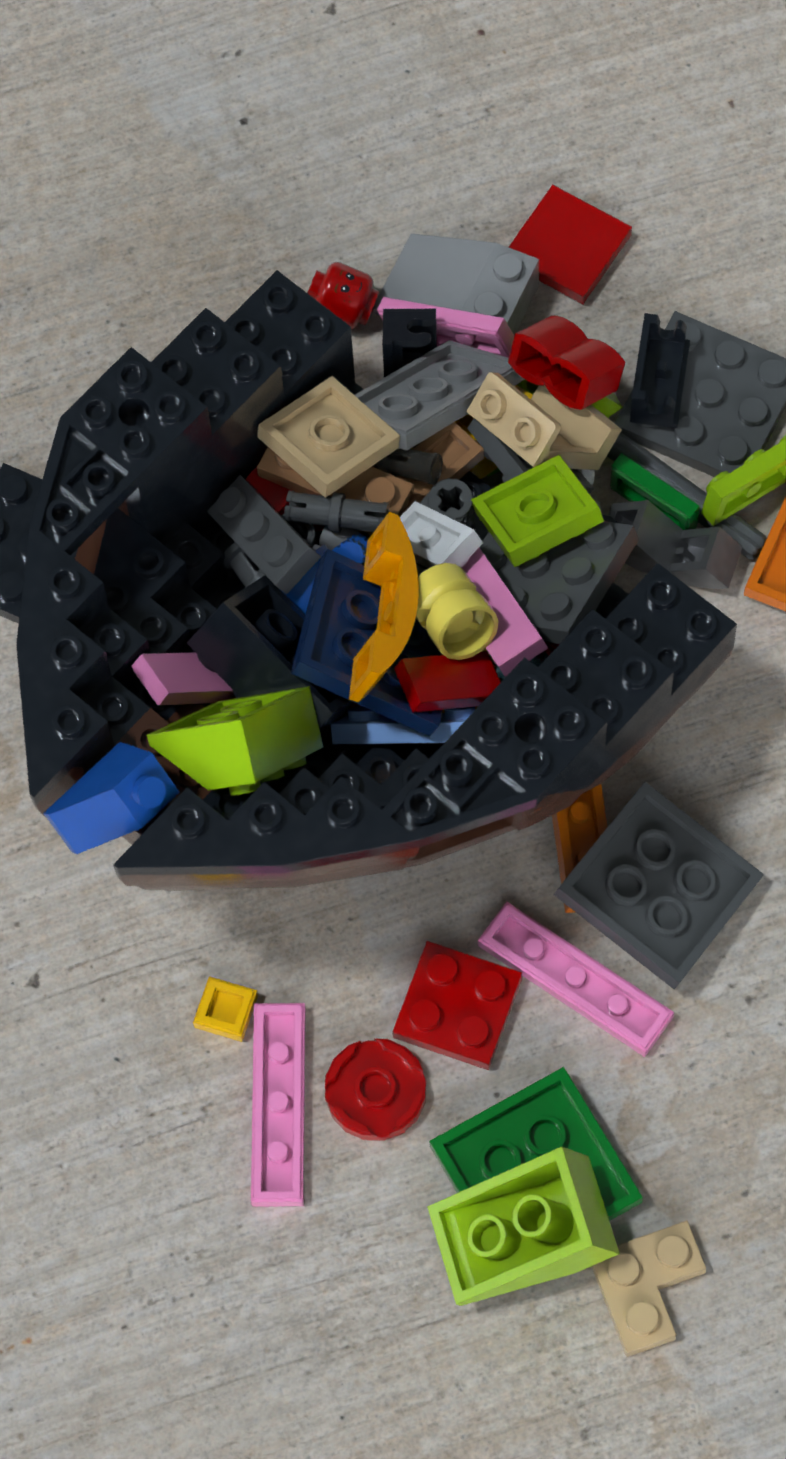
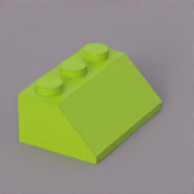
(242, 740)

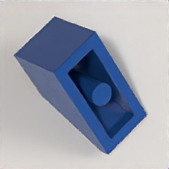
(111, 799)

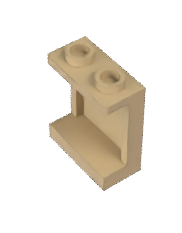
(543, 425)

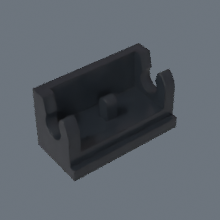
(407, 336)
(659, 374)

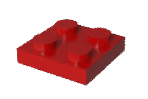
(457, 1005)

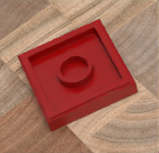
(571, 242)

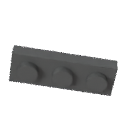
(263, 534)

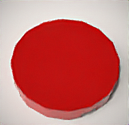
(375, 1089)

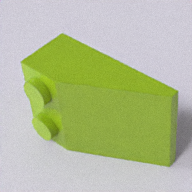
(523, 1227)

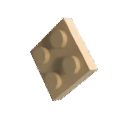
(328, 436)

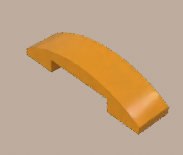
(393, 567)

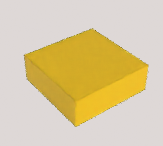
(225, 1009)

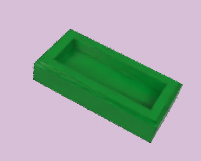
(639, 485)

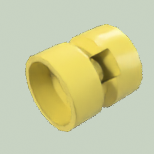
(454, 612)

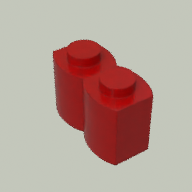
(566, 362)

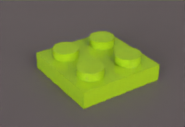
(537, 510)

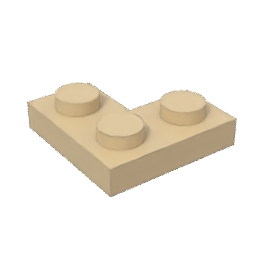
(633, 1283)

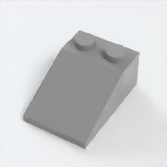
(464, 277)

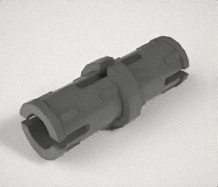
(334, 511)

